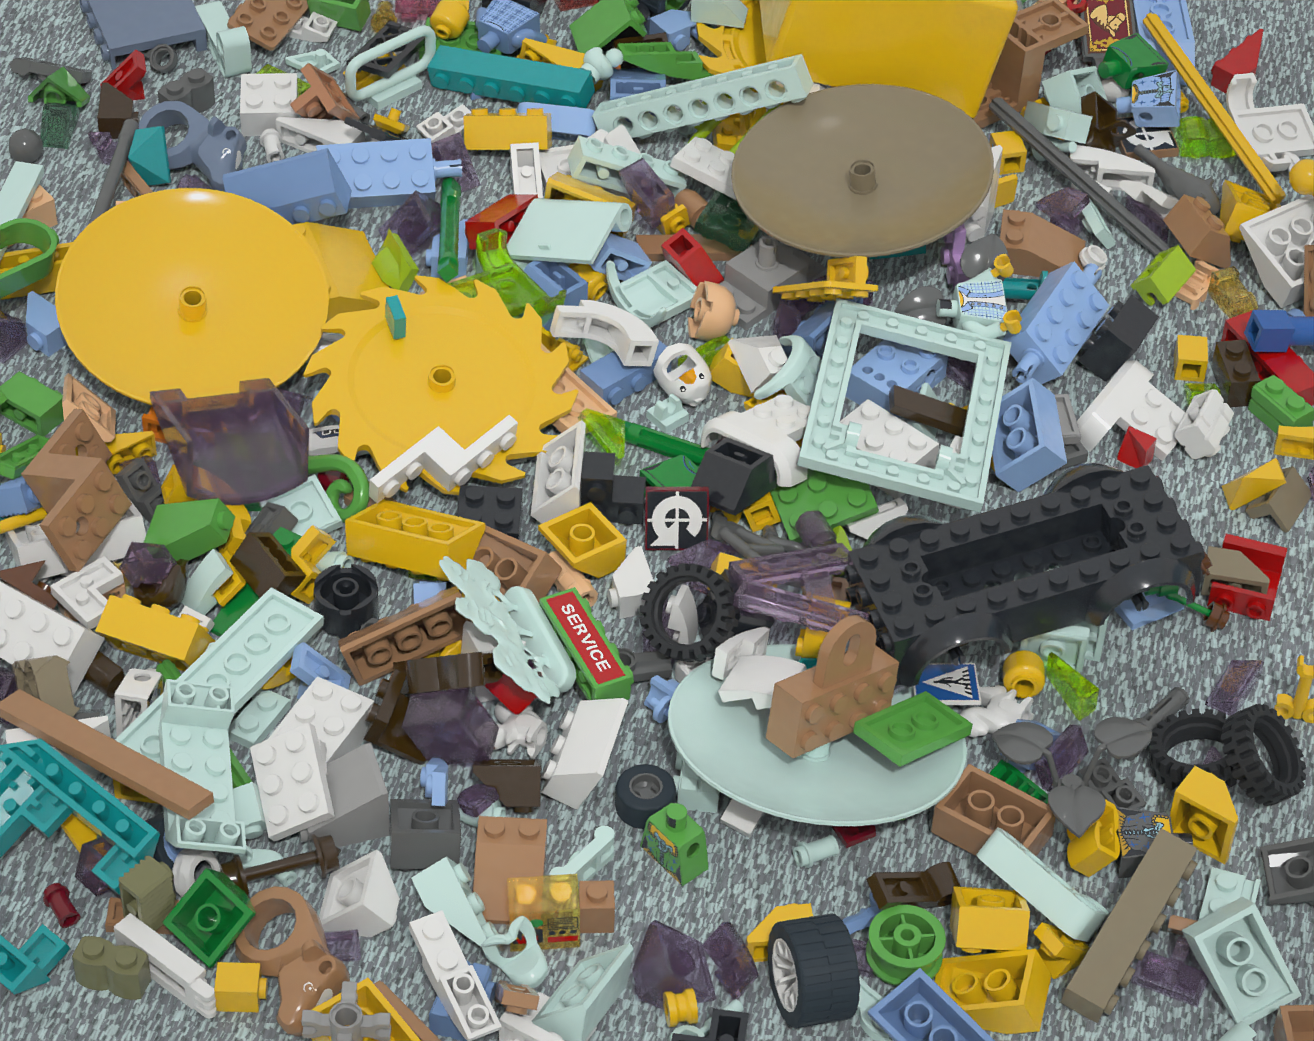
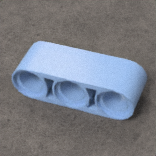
(566, 121)

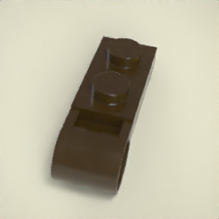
(917, 888)

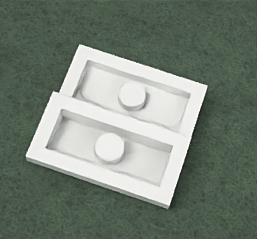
(755, 678)

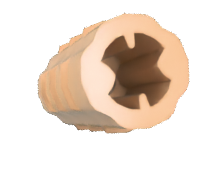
(571, 577)

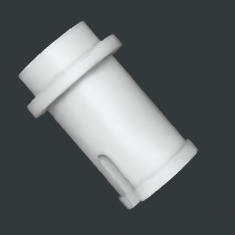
(271, 141)

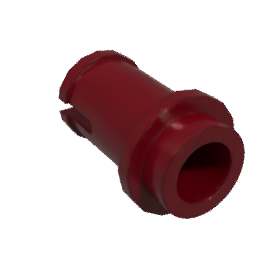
(58, 899)

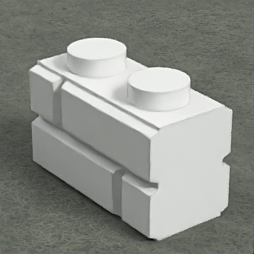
(1204, 425)

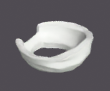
(185, 866)

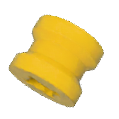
(680, 1007)

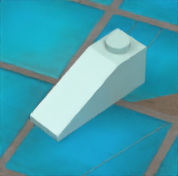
(1058, 122)

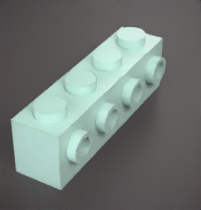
(601, 162)

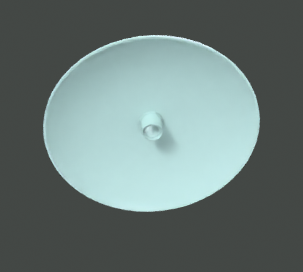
(829, 786)

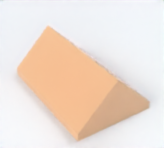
(98, 411)

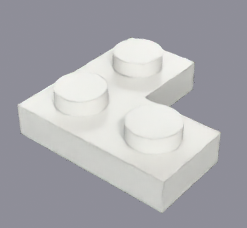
(84, 590)

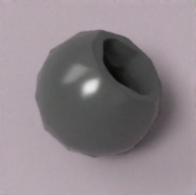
(25, 146)

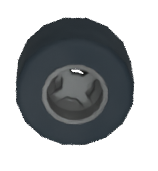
(642, 793)

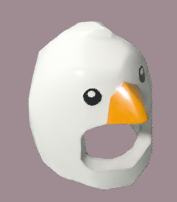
(687, 382)

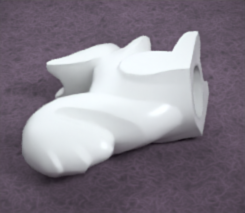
(999, 711)
(520, 730)

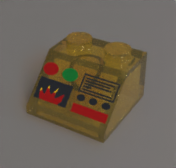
(550, 906)

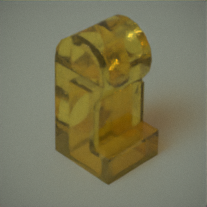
(1230, 293)

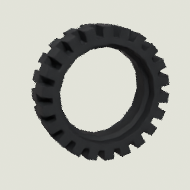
(654, 607)
(1180, 730)
(1246, 761)

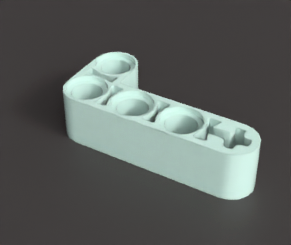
(228, 46)
(1042, 887)

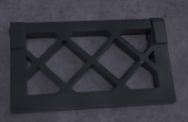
(393, 62)
(374, 131)

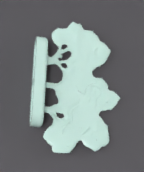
(510, 622)

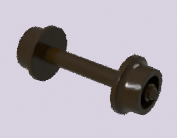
(322, 854)

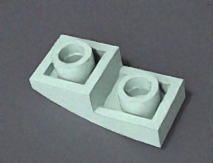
(205, 581)

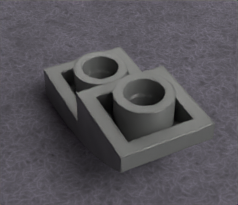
(141, 487)
(1113, 789)

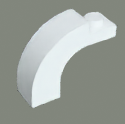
(609, 325)

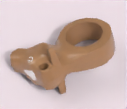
(302, 963)

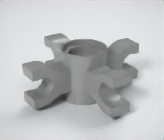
(346, 1013)

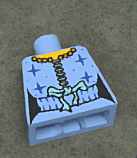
(1154, 101)

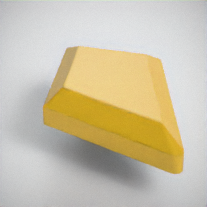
(391, 122)

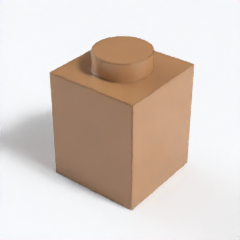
(597, 906)

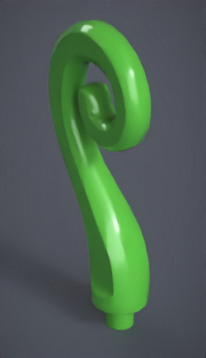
(355, 474)

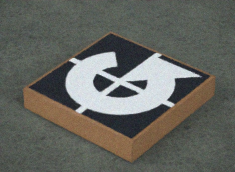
(1156, 139)

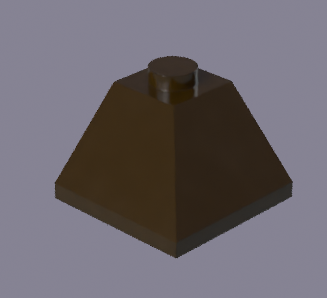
(515, 781)

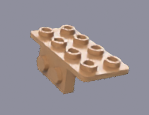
(268, 20)

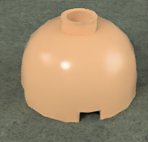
(713, 311)

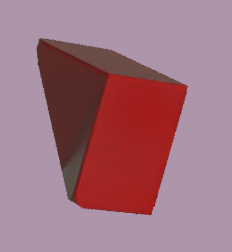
(1137, 448)

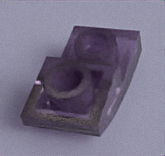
(733, 959)

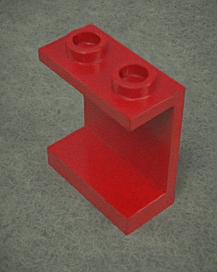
(1269, 560)

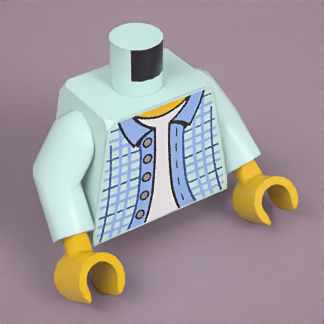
(981, 305)

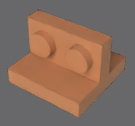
(323, 98)

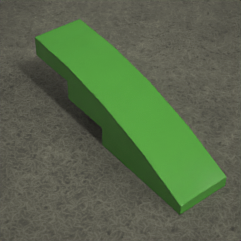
(664, 59)

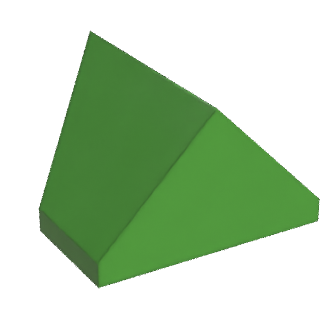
(60, 88)

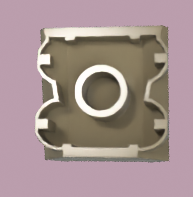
(47, 681)

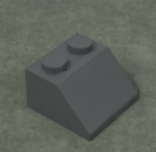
(423, 833)

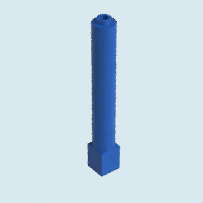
(1277, 331)

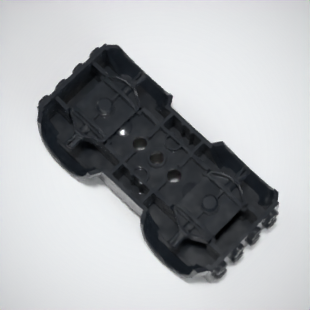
(1097, 523)

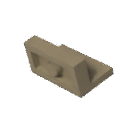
(1283, 502)

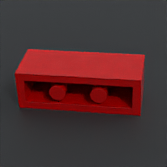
(501, 215)

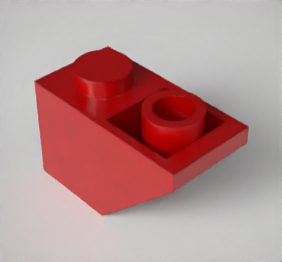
(690, 258)

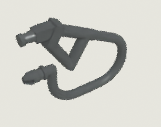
(751, 544)

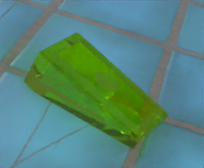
(1074, 688)

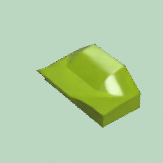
(395, 263)

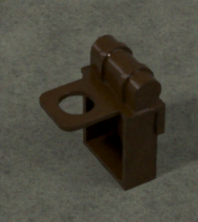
(1104, 123)

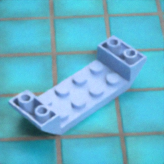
(1176, 19)

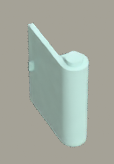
(567, 230)

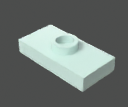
(1095, 224)

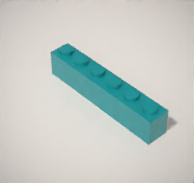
(510, 78)

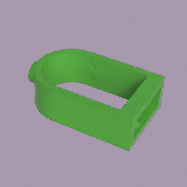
(33, 233)

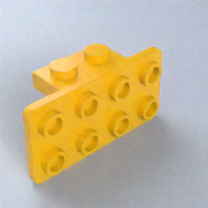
(844, 280)

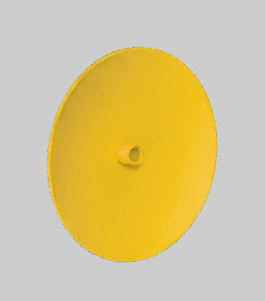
(190, 295)

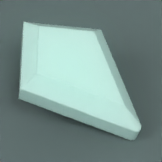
(318, 58)

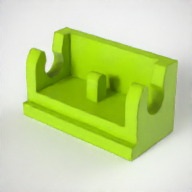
(1164, 276)

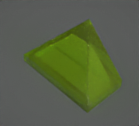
(607, 432)

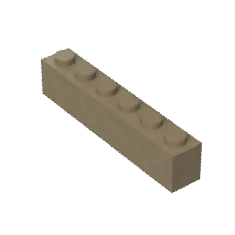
(1129, 925)

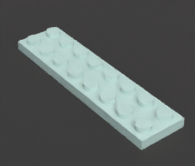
(240, 658)

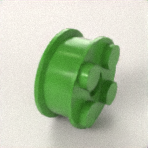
(903, 942)

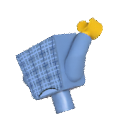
(506, 25)

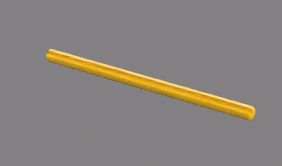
(1214, 109)

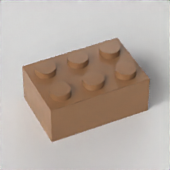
(984, 803)

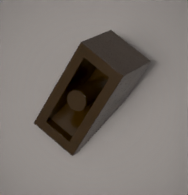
(114, 110)

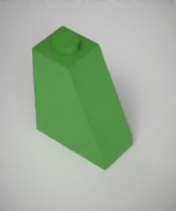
(190, 527)

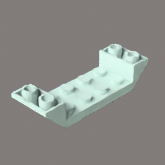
(197, 747)

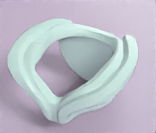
(529, 965)

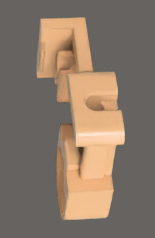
(1197, 285)

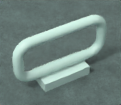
(401, 82)

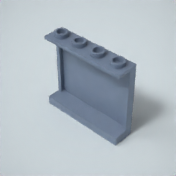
(142, 25)

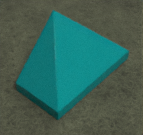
(150, 155)

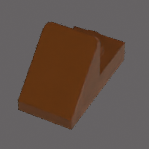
(21, 579)

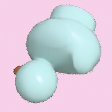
(601, 64)

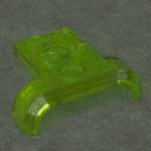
(507, 278)

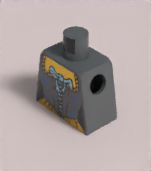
(1136, 834)

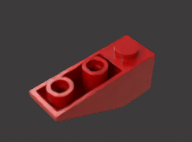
(1238, 61)

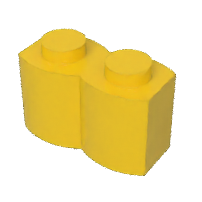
(1098, 844)

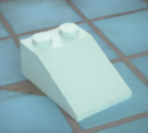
(1242, 961)

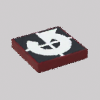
(676, 517)

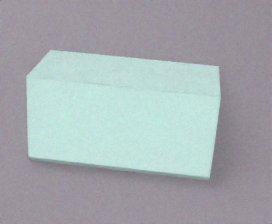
(586, 994)

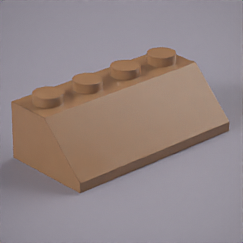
(404, 636)

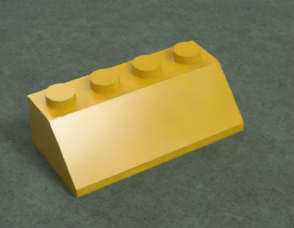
(411, 537)

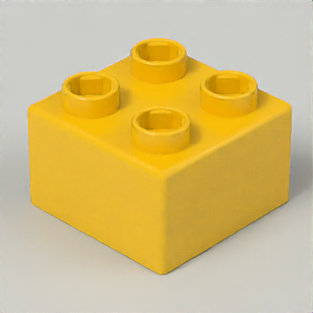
(912, 44)

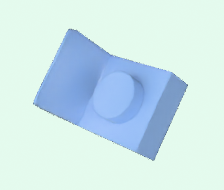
(309, 664)

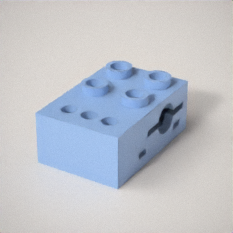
(893, 365)

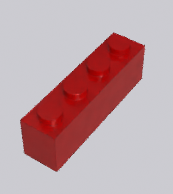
(1284, 365)

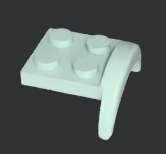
(652, 293)
(797, 375)

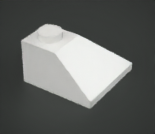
(758, 359)
(360, 897)

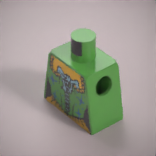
(676, 843)

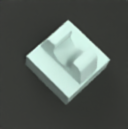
(668, 414)

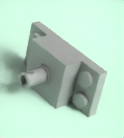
(761, 268)

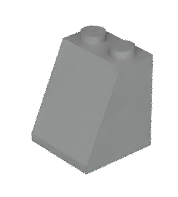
(356, 798)

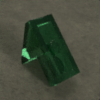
(58, 124)

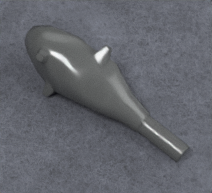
(1180, 182)

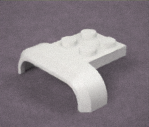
(1270, 129)
(1134, 403)
(770, 428)

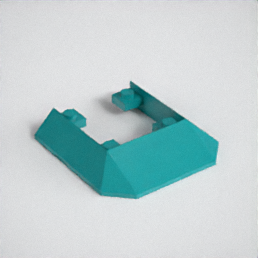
(43, 791)

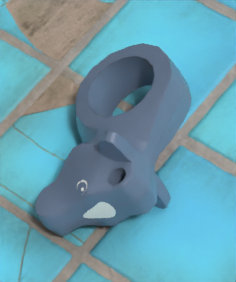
(207, 145)

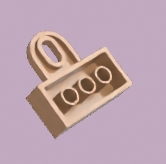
(835, 693)

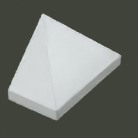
(887, 512)

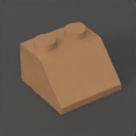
(1199, 231)

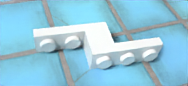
(443, 459)

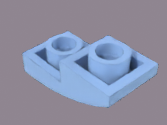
(435, 780)

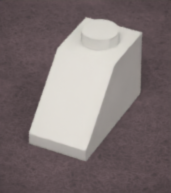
(629, 584)

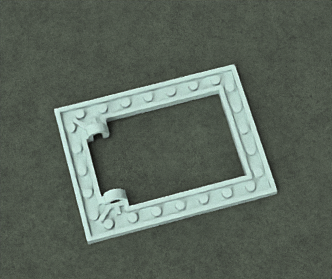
(832, 446)

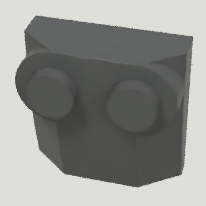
(1290, 871)

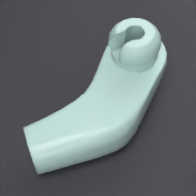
(261, 856)

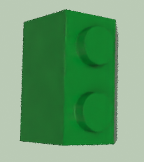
(210, 916)

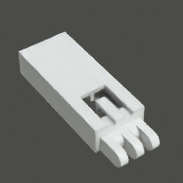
(169, 965)

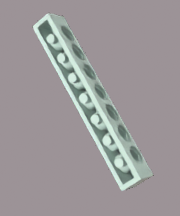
(788, 71)

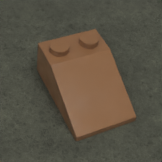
(1037, 244)
(517, 563)
(506, 850)

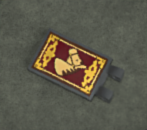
(1107, 23)

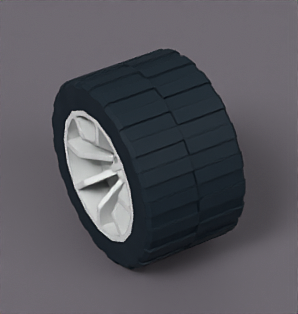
(813, 970)

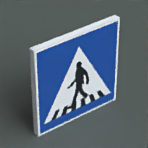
(950, 683)

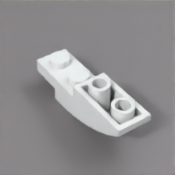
(453, 977)

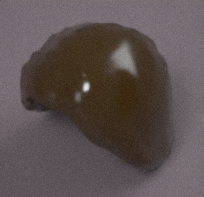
(169, 592)

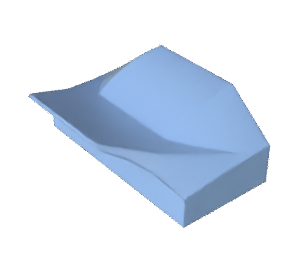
(1158, 608)

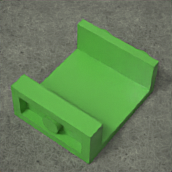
(605, 22)

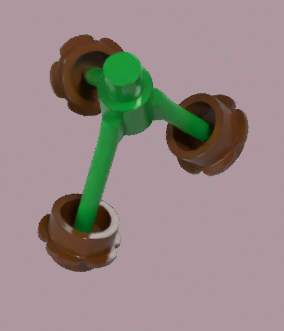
(1214, 616)

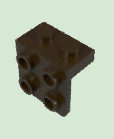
(387, 720)

